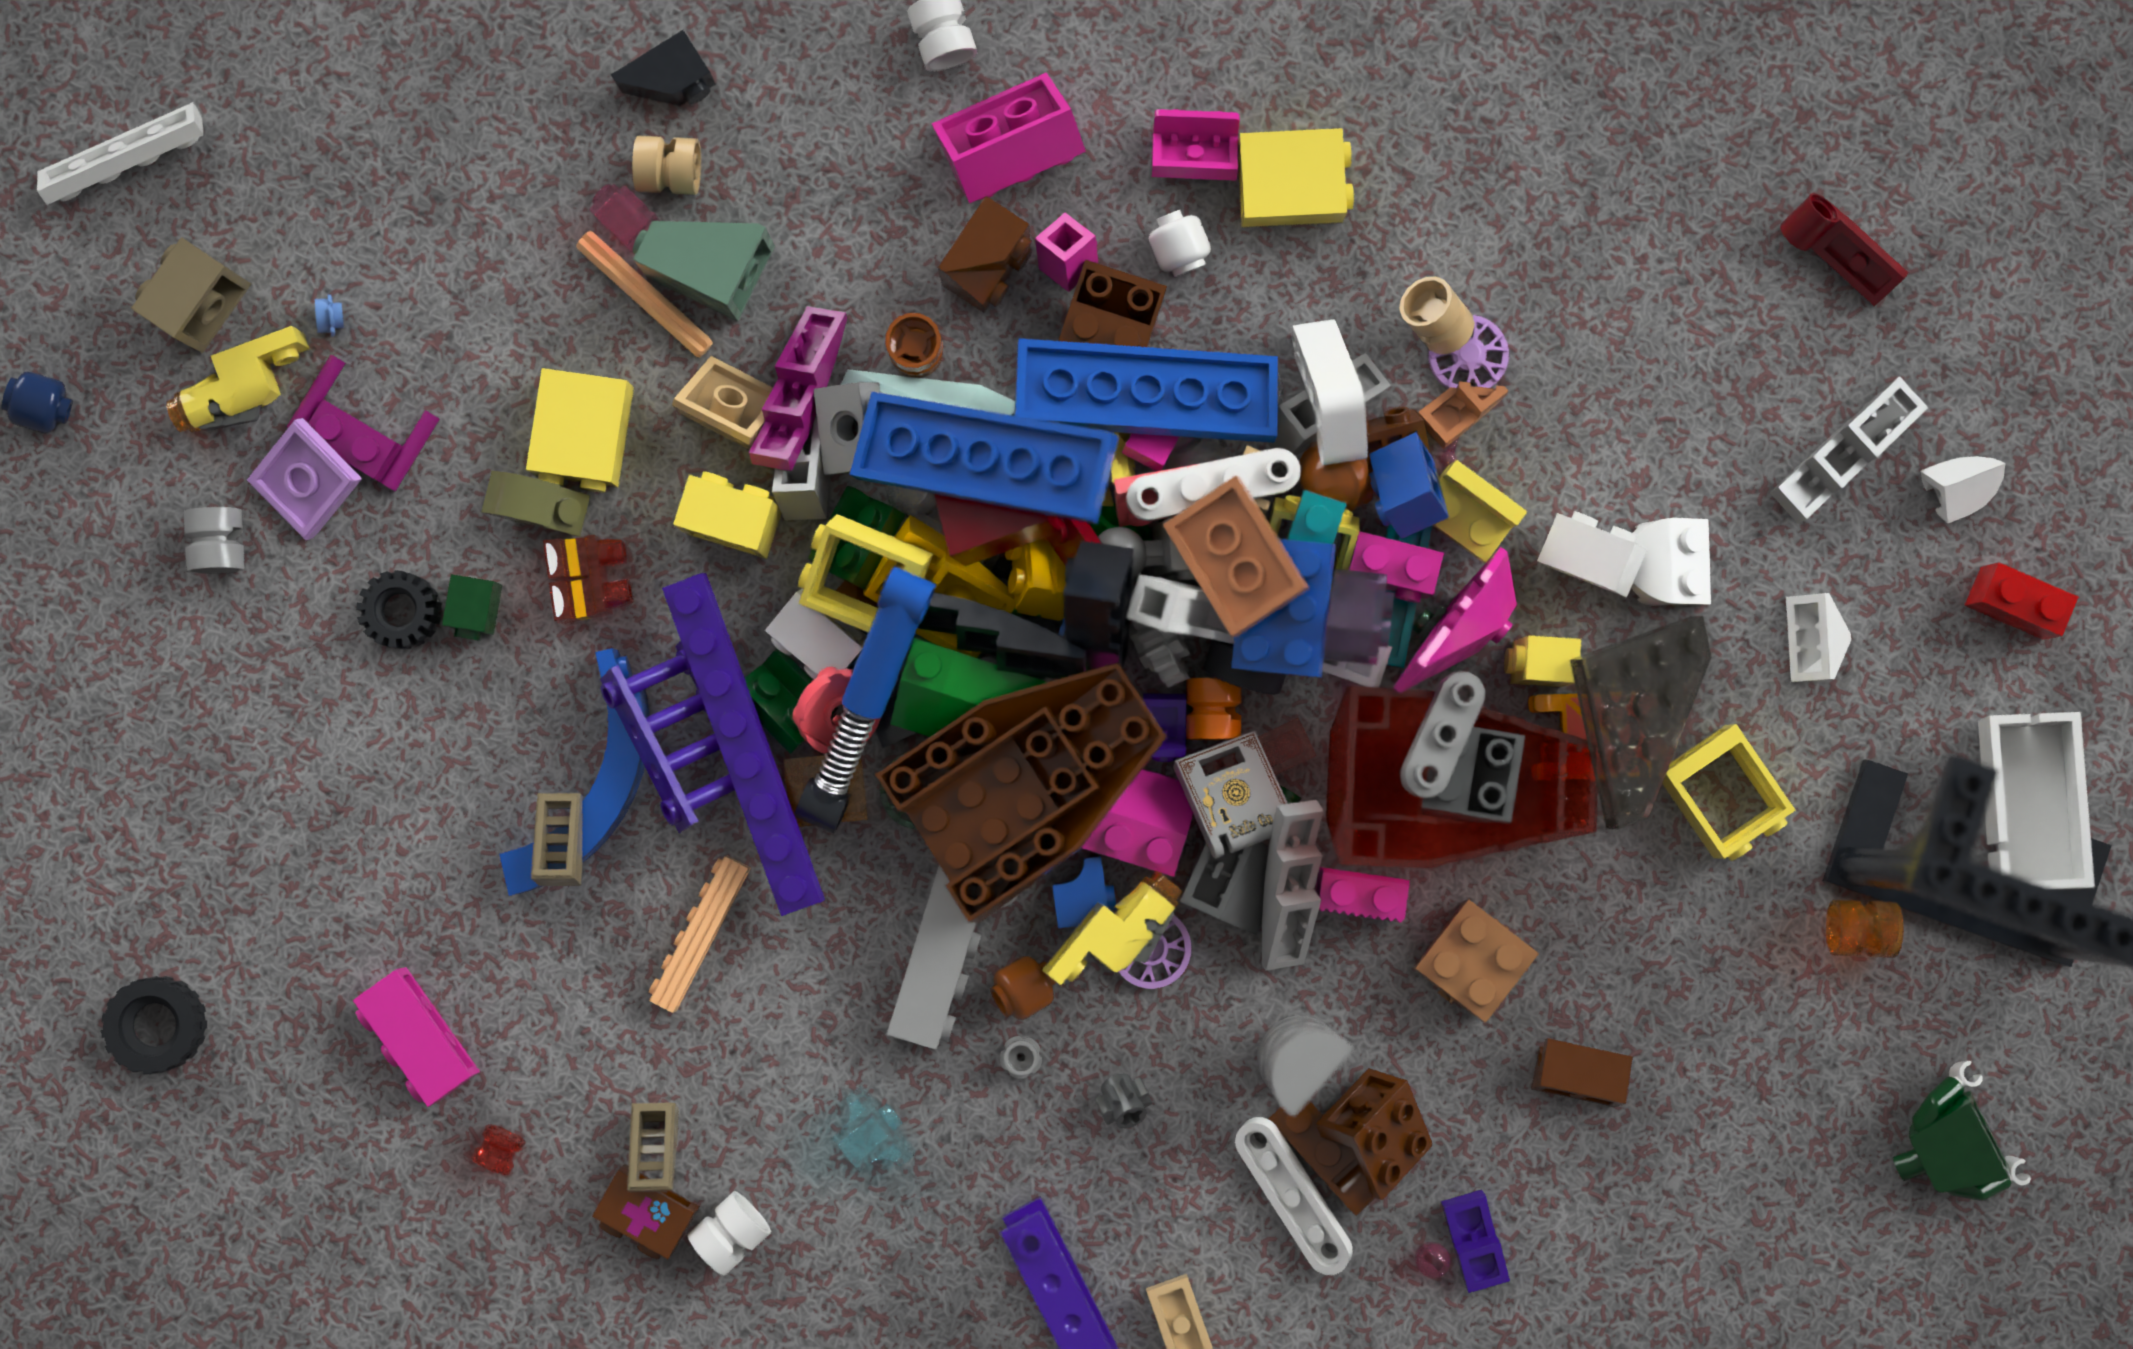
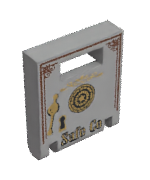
(1235, 800)

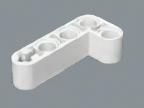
(1332, 391)

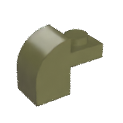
(535, 503)

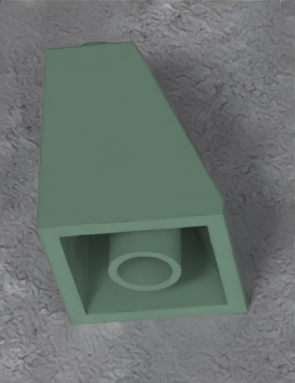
(706, 260)

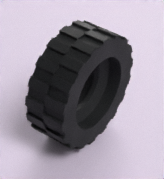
(120, 1031)

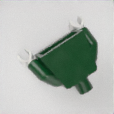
(1957, 1144)

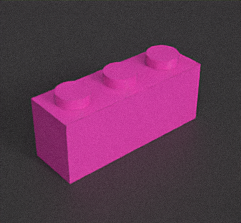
(415, 1037)

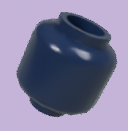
(36, 402)

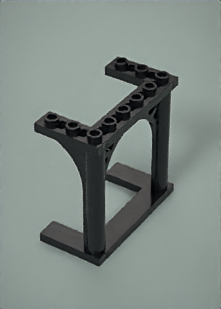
(1940, 881)

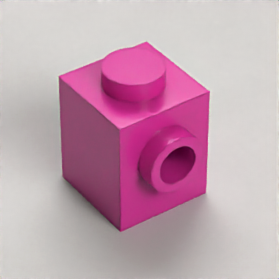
(1064, 249)

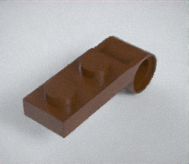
(1330, 1160)

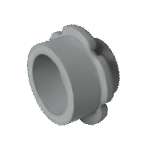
(1017, 1068)

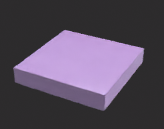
(304, 479)

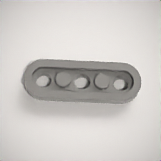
(1428, 747)

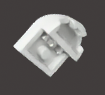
(1675, 562)

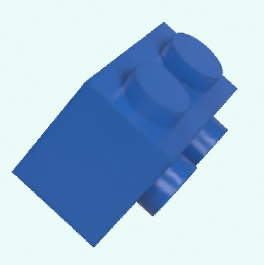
(1407, 486)

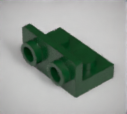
(851, 561)
(775, 693)

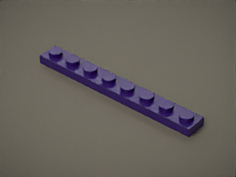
(743, 744)

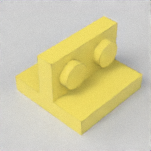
(1476, 511)

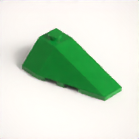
(945, 685)

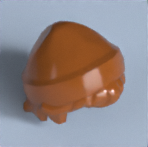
(1341, 481)

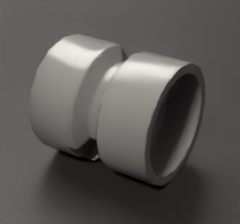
(213, 540)

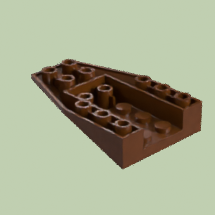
(1023, 781)

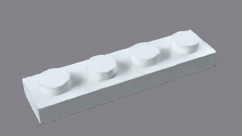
(108, 159)

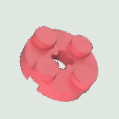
(816, 705)

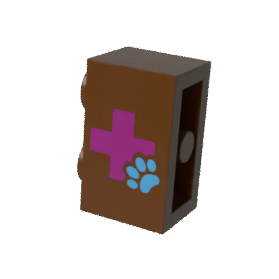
(649, 1218)

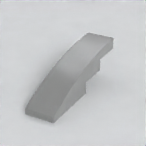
(1849, 450)
(1289, 884)

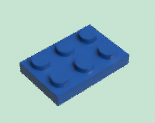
(1296, 633)

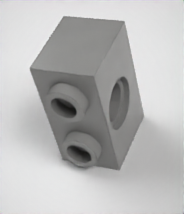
(836, 412)

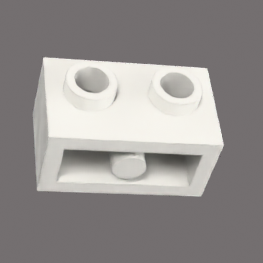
(1593, 554)
(815, 637)

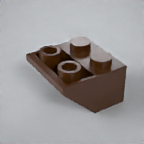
(1112, 308)

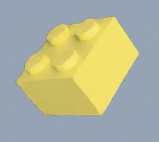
(728, 515)

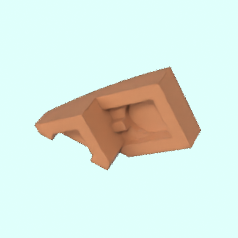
(1459, 410)

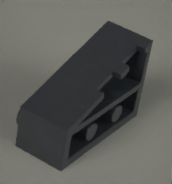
(1098, 602)

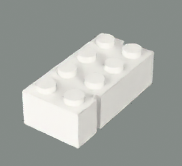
(2038, 798)

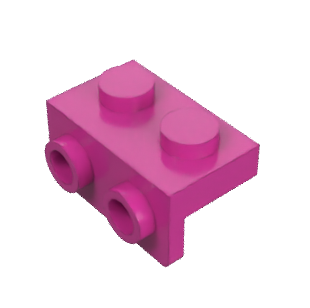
(1195, 144)

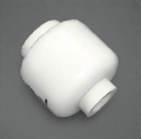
(1179, 243)

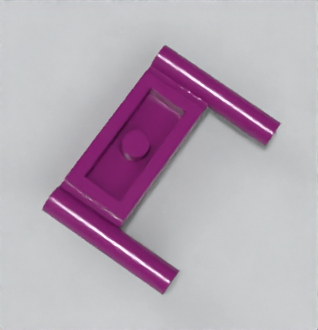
(356, 441)

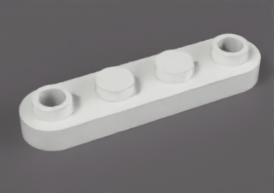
(1186, 485)
(1293, 1196)

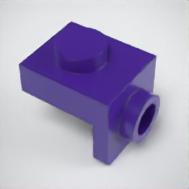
(1171, 716)

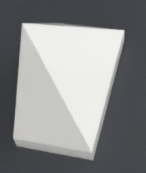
(1815, 637)

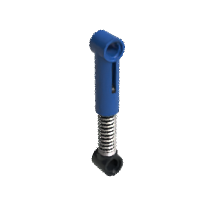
(866, 695)

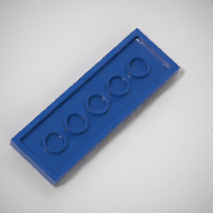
(1148, 390)
(984, 456)

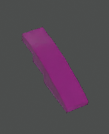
(791, 404)

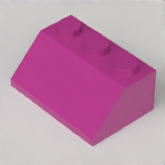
(1009, 137)
(1146, 824)

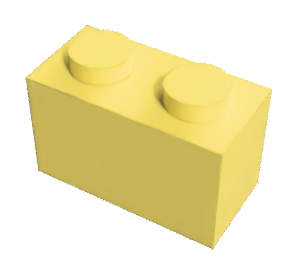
(1542, 660)

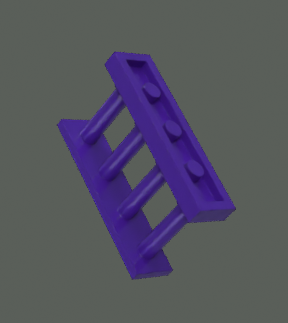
(620, 695)
(1054, 1279)

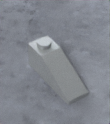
(1297, 415)
(805, 489)

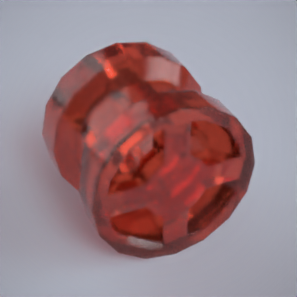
(498, 1149)

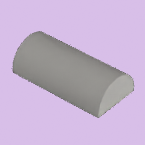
(1299, 1058)

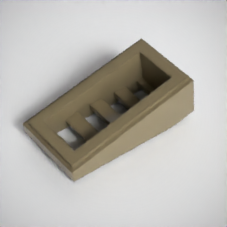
(573, 857)
(645, 1113)

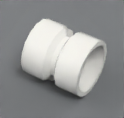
(944, 37)
(734, 1228)

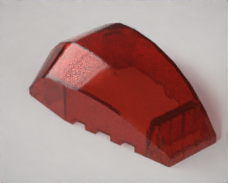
(1382, 823)

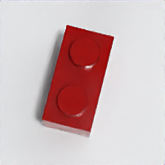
(2021, 601)

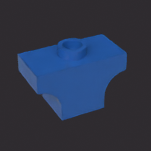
(1079, 896)

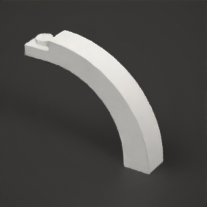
(1187, 610)

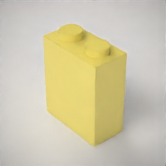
(1294, 177)
(579, 429)

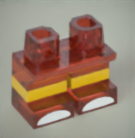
(583, 559)

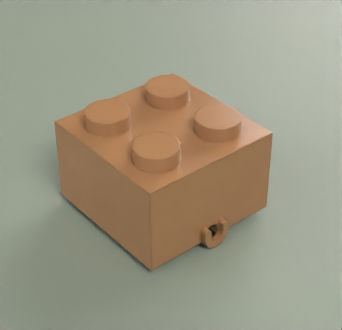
(1475, 961)

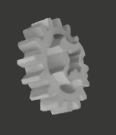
(1161, 652)

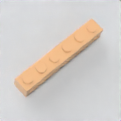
(700, 933)

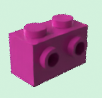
(1409, 567)

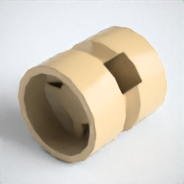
(666, 165)
(1437, 315)

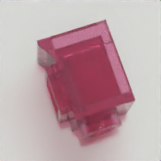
(621, 213)

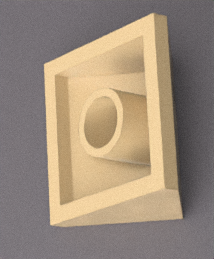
(724, 401)

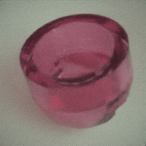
(1438, 1252)

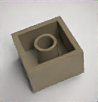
(190, 295)

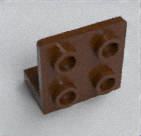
(1382, 1127)

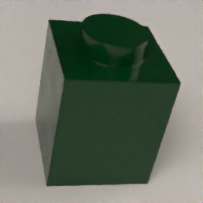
(471, 606)

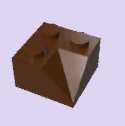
(986, 255)

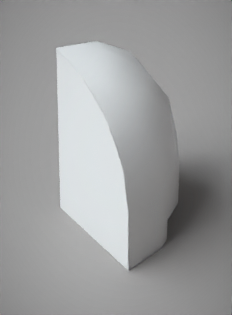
(1963, 484)

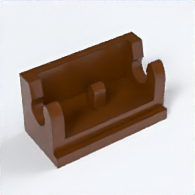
(1582, 1073)

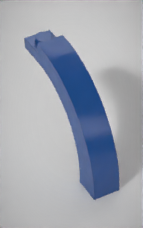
(607, 799)

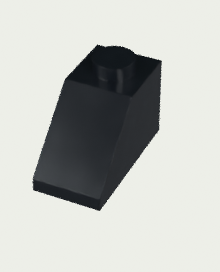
(667, 73)

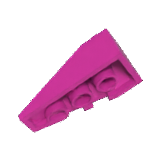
(1472, 620)

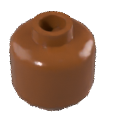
(1022, 988)

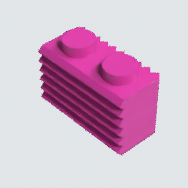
(1362, 894)

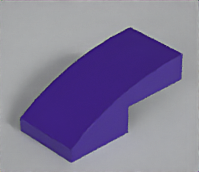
(1475, 1241)

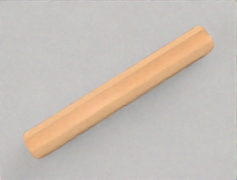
(644, 294)

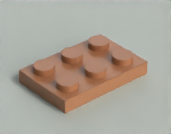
(1235, 556)

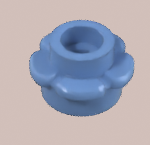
(328, 315)

